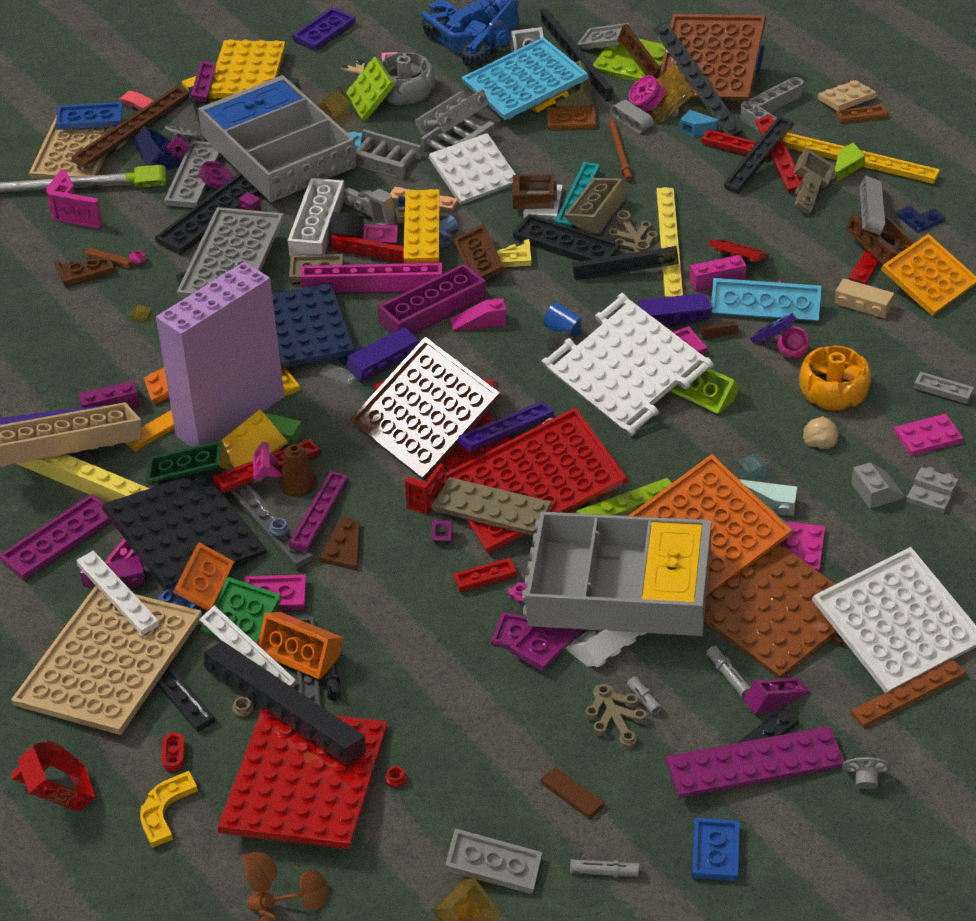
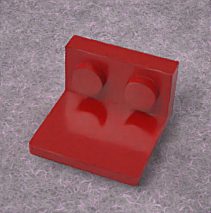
(422, 494)

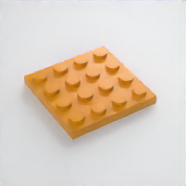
(929, 274)

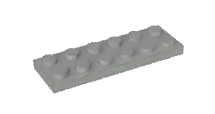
(187, 185)

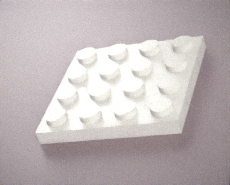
(473, 168)

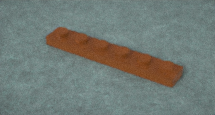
(907, 694)

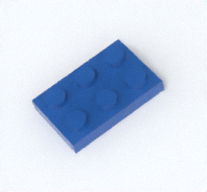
(716, 849)

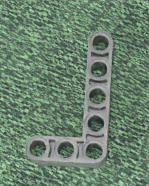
(771, 100)

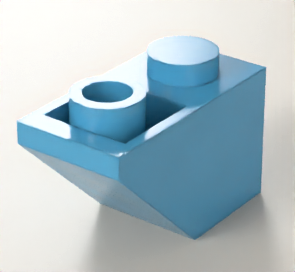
(697, 124)

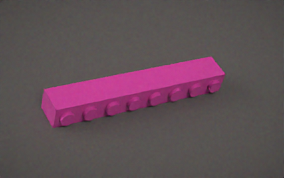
(370, 276)

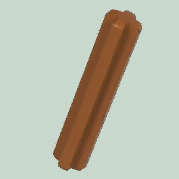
(115, 259)

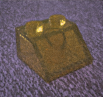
(335, 103)
(466, 903)

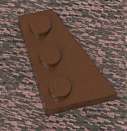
(78, 272)
(343, 545)

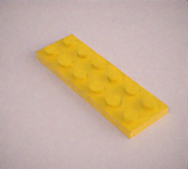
(421, 226)

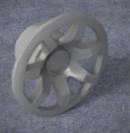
(178, 130)
(866, 773)

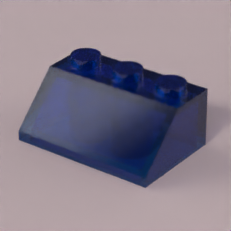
(154, 149)

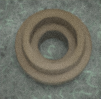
(238, 706)

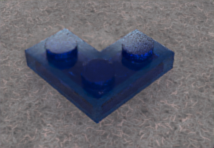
(918, 221)

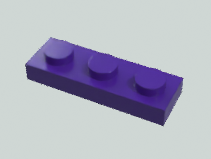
(773, 329)

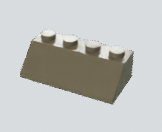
(597, 204)

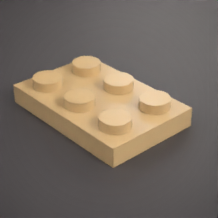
(846, 95)

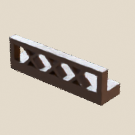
(638, 52)

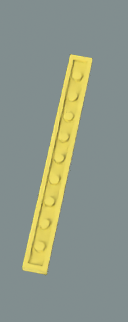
(669, 238)

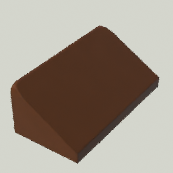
(718, 330)

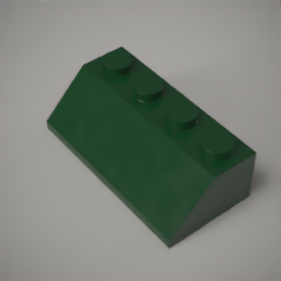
(186, 462)

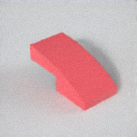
(134, 99)

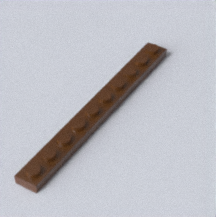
(130, 127)

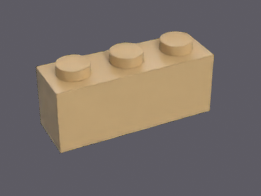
(864, 298)

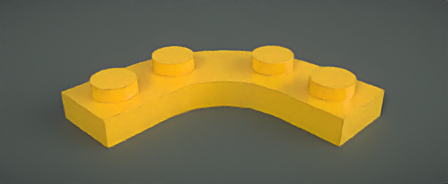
(158, 801)

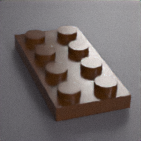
(479, 252)

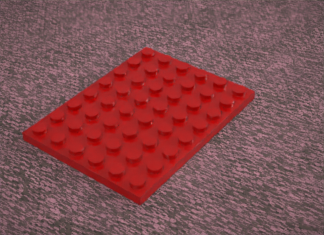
(551, 463)
(296, 800)

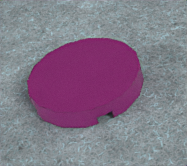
(214, 174)

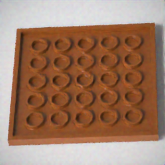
(722, 48)
(772, 612)

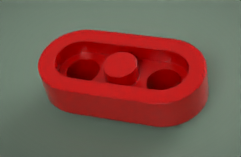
(173, 753)

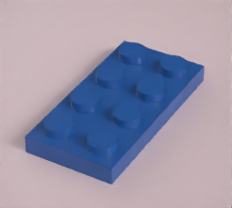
(89, 115)

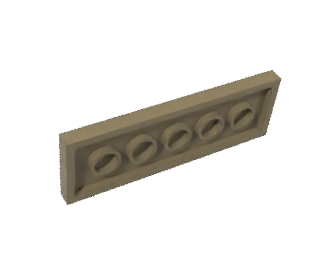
(490, 506)

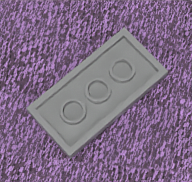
(493, 861)

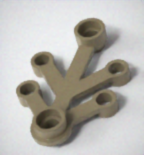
(639, 245)
(605, 694)

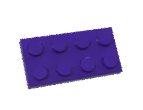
(323, 28)

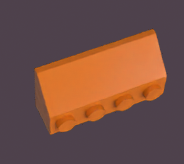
(299, 644)

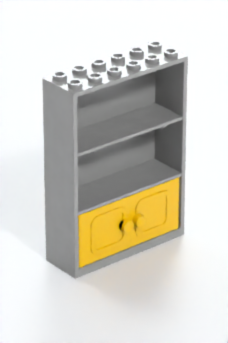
(618, 573)

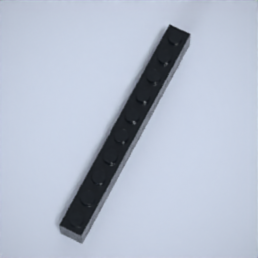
(285, 702)

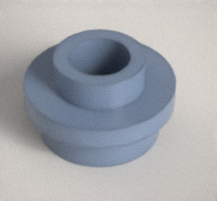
(279, 527)

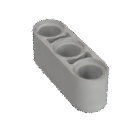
(632, 116)

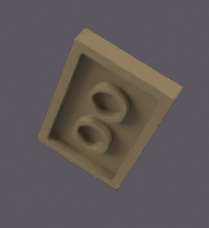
(311, 260)

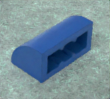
(562, 319)

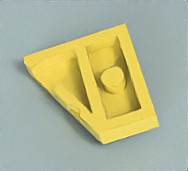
(516, 256)

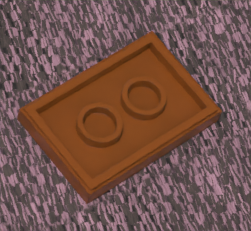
(571, 118)

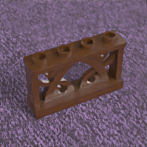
(876, 244)

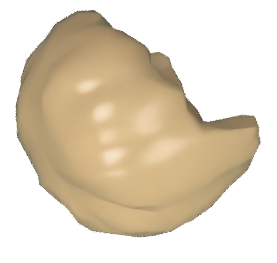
(821, 433)

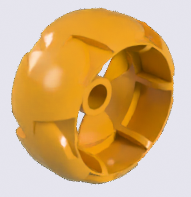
(838, 364)

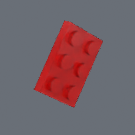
(737, 249)

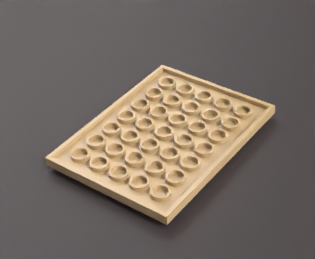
(103, 666)

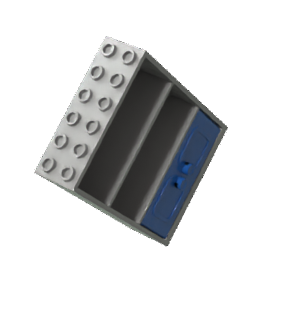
(277, 137)

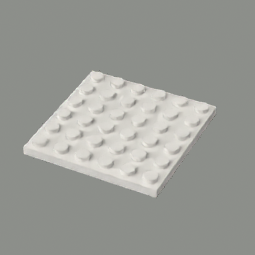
(897, 619)

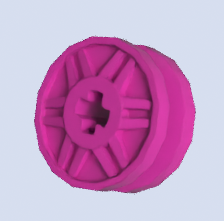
(647, 93)

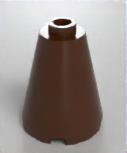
(297, 472)

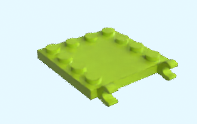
(620, 64)

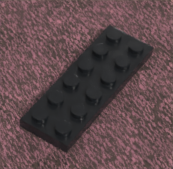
(565, 239)

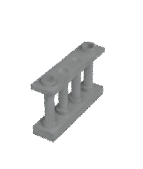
(451, 112)
(433, 137)
(386, 165)

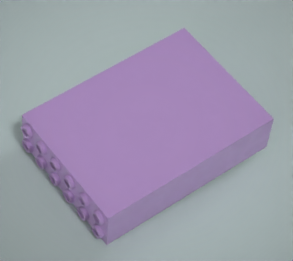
(221, 355)

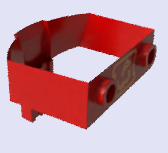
(37, 760)

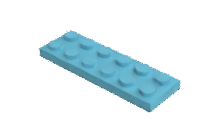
(765, 299)

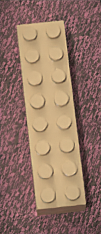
(68, 433)

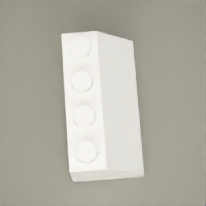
(597, 645)

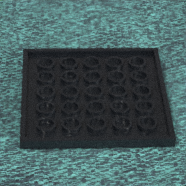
(173, 517)

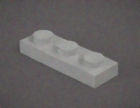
(943, 387)

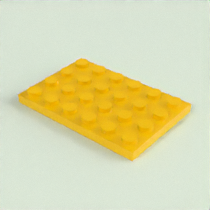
(245, 65)

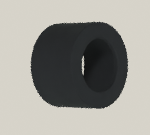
(347, 224)

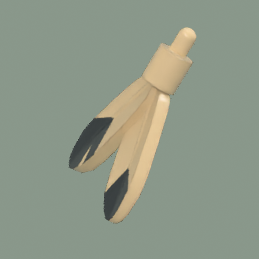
(357, 70)

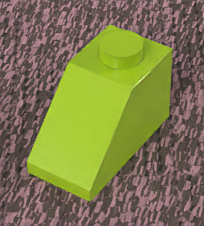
(848, 161)

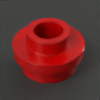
(395, 771)

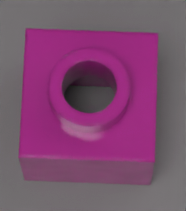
(181, 142)
(250, 202)
(436, 525)

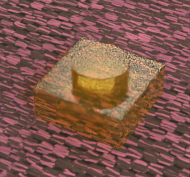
(141, 313)

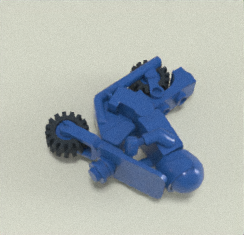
(473, 28)

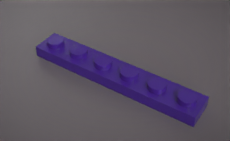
(505, 426)

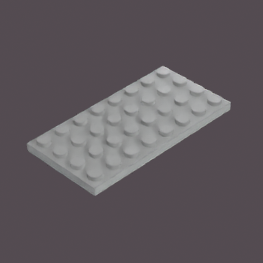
(229, 241)

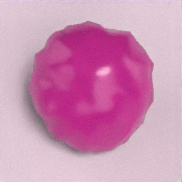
(793, 342)

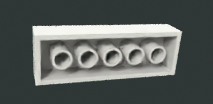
(312, 224)

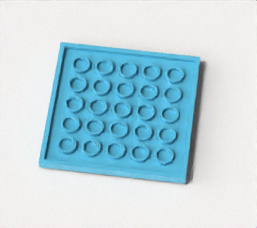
(525, 78)

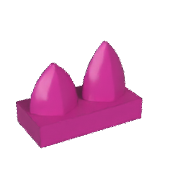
(262, 463)

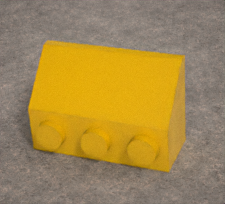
(247, 437)

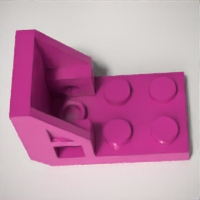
(70, 207)

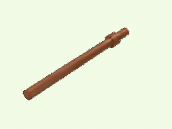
(625, 168)

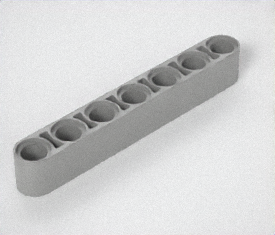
(872, 205)

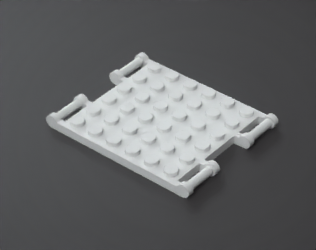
(627, 365)

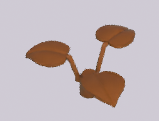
(262, 870)

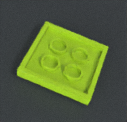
(370, 88)

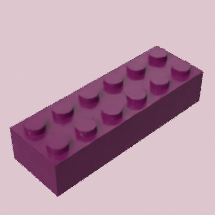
(433, 300)

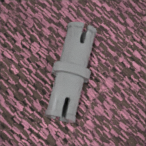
(644, 695)

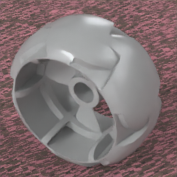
(412, 78)

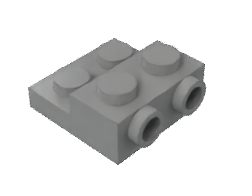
(932, 490)

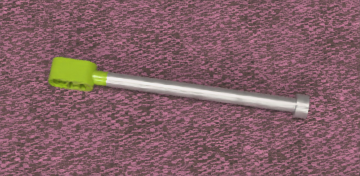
(142, 177)

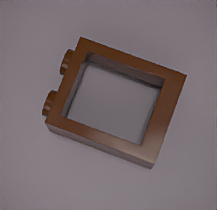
(533, 183)

